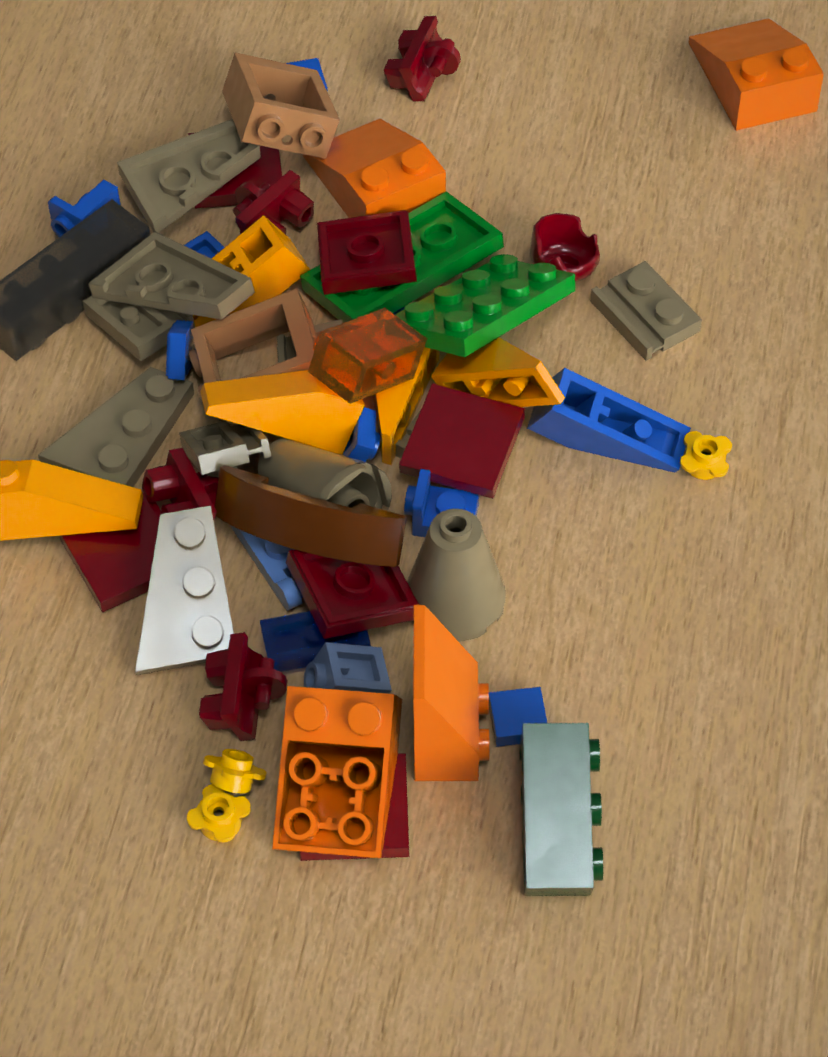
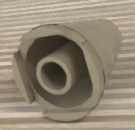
(325, 475)
(458, 575)

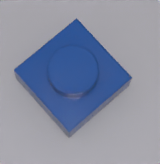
(364, 438)

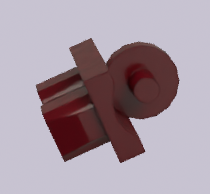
(423, 60)
(275, 202)
(180, 484)
(247, 687)

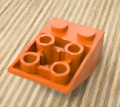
(336, 771)

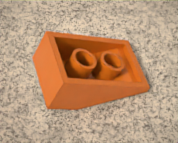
(759, 72)
(379, 170)
(446, 705)

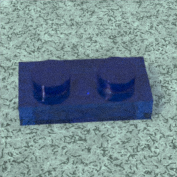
(296, 640)

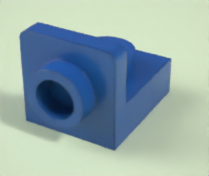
(67, 216)
(427, 501)

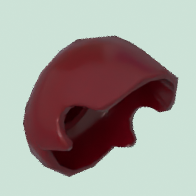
(562, 242)

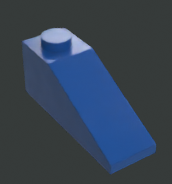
(609, 425)

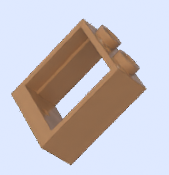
(294, 108)
(252, 327)

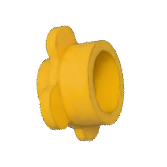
(702, 465)
(233, 771)
(222, 827)

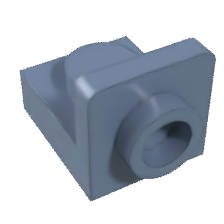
(348, 668)

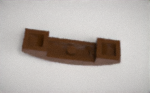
(308, 523)

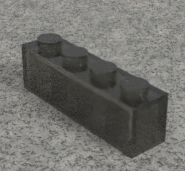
(55, 281)

